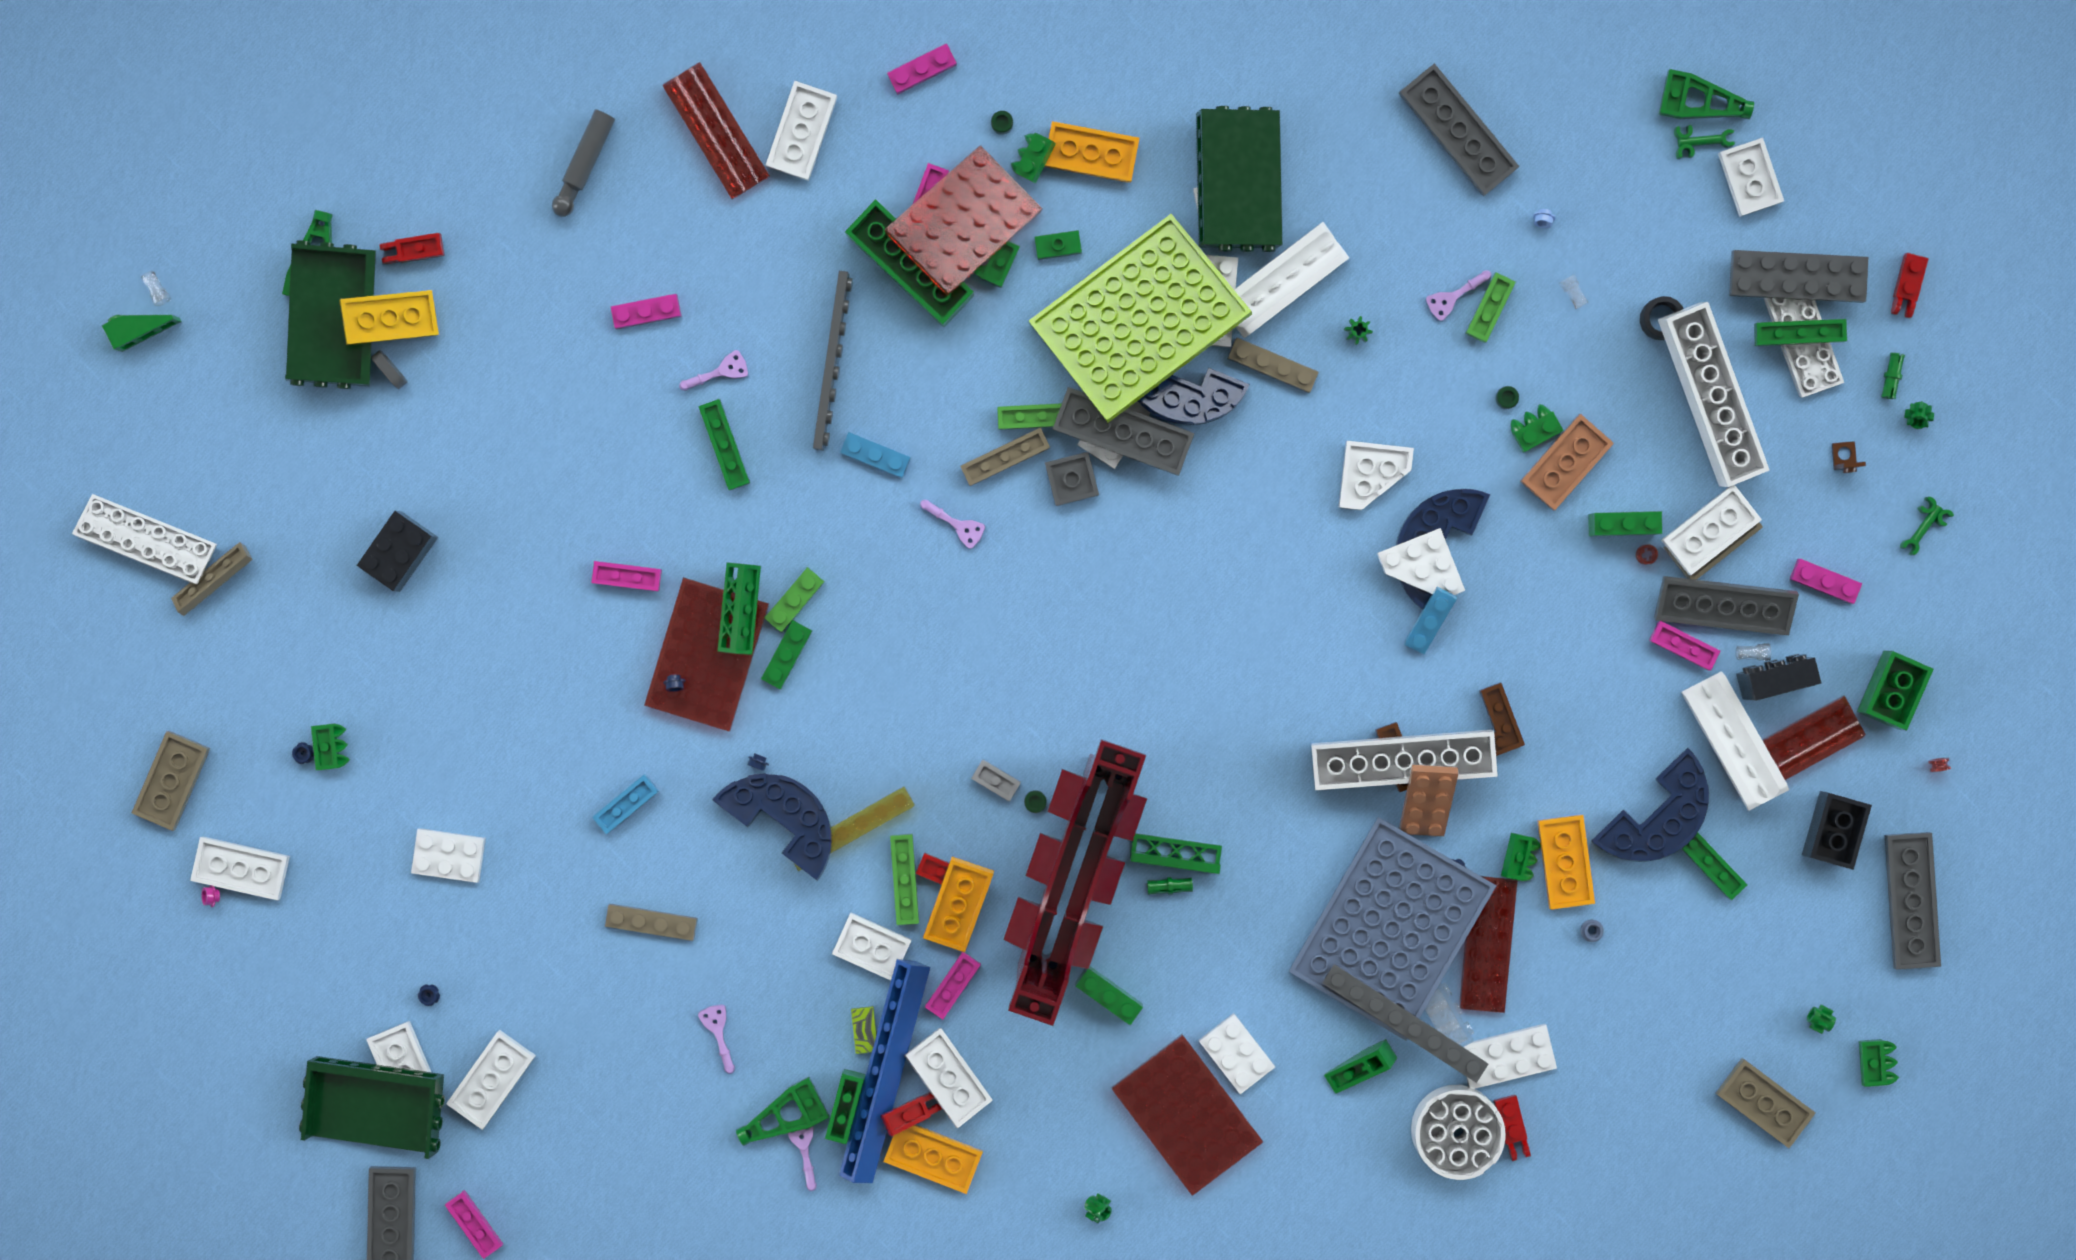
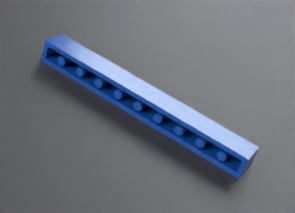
(884, 1070)

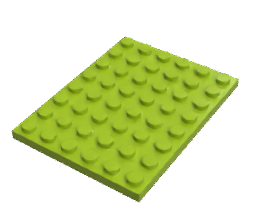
(1140, 317)

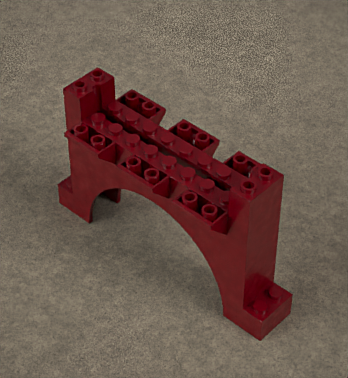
(1038, 986)

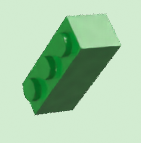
(1625, 523)
(1109, 995)
(845, 1106)

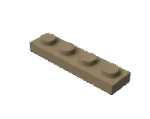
(1273, 365)
(1005, 456)
(212, 579)
(651, 922)

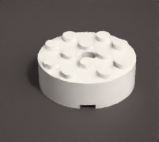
(1441, 1115)

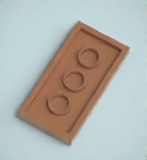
(1566, 462)
(1428, 800)

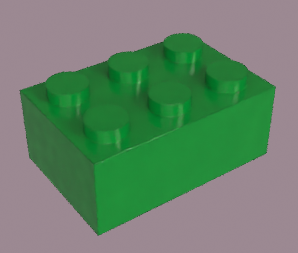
(1895, 690)

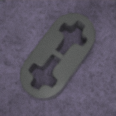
(389, 369)

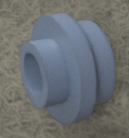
(1598, 930)

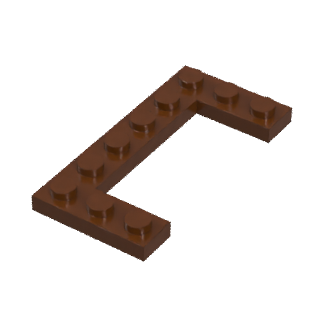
(1506, 730)

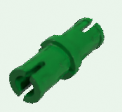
(1893, 375)
(1170, 886)

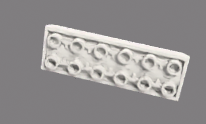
(1289, 276)
(1810, 365)
(144, 539)
(1735, 741)

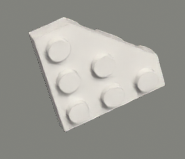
(1370, 471)
(1423, 563)

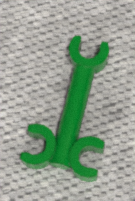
(1686, 142)
(1935, 514)

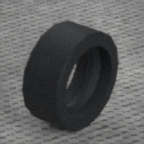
(1645, 323)

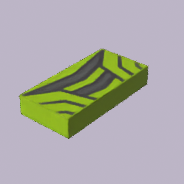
(864, 1028)

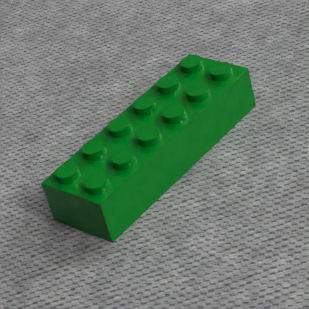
(870, 237)

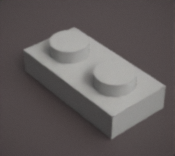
(996, 780)

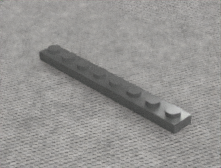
(834, 351)
(1405, 1023)

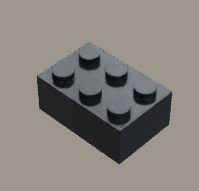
(397, 551)
(1778, 677)
(1836, 830)

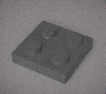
(1072, 478)

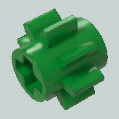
(1353, 334)
(1919, 415)
(1821, 1019)
(1098, 1208)

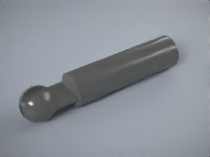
(583, 162)

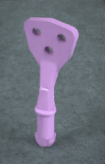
(1451, 297)
(722, 370)
(960, 526)
(717, 1029)
(803, 1145)

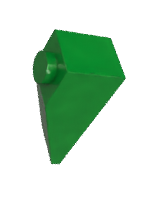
(130, 330)
(1361, 1066)

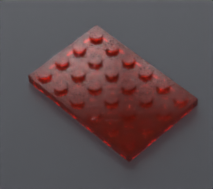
(963, 220)
(691, 650)
(1187, 1114)

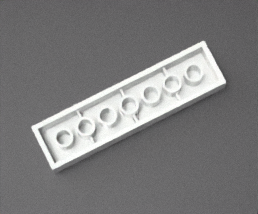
(1713, 394)
(1391, 759)

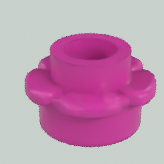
(210, 896)

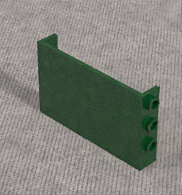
(1239, 178)
(315, 322)
(372, 1104)

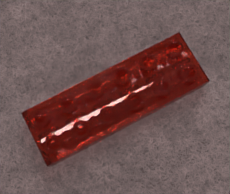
(716, 130)
(1814, 737)
(1489, 951)

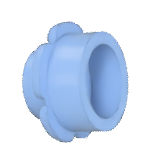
(1543, 218)

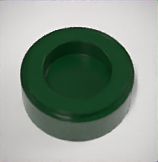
(1002, 122)
(1507, 397)
(1035, 801)

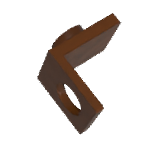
(1849, 465)

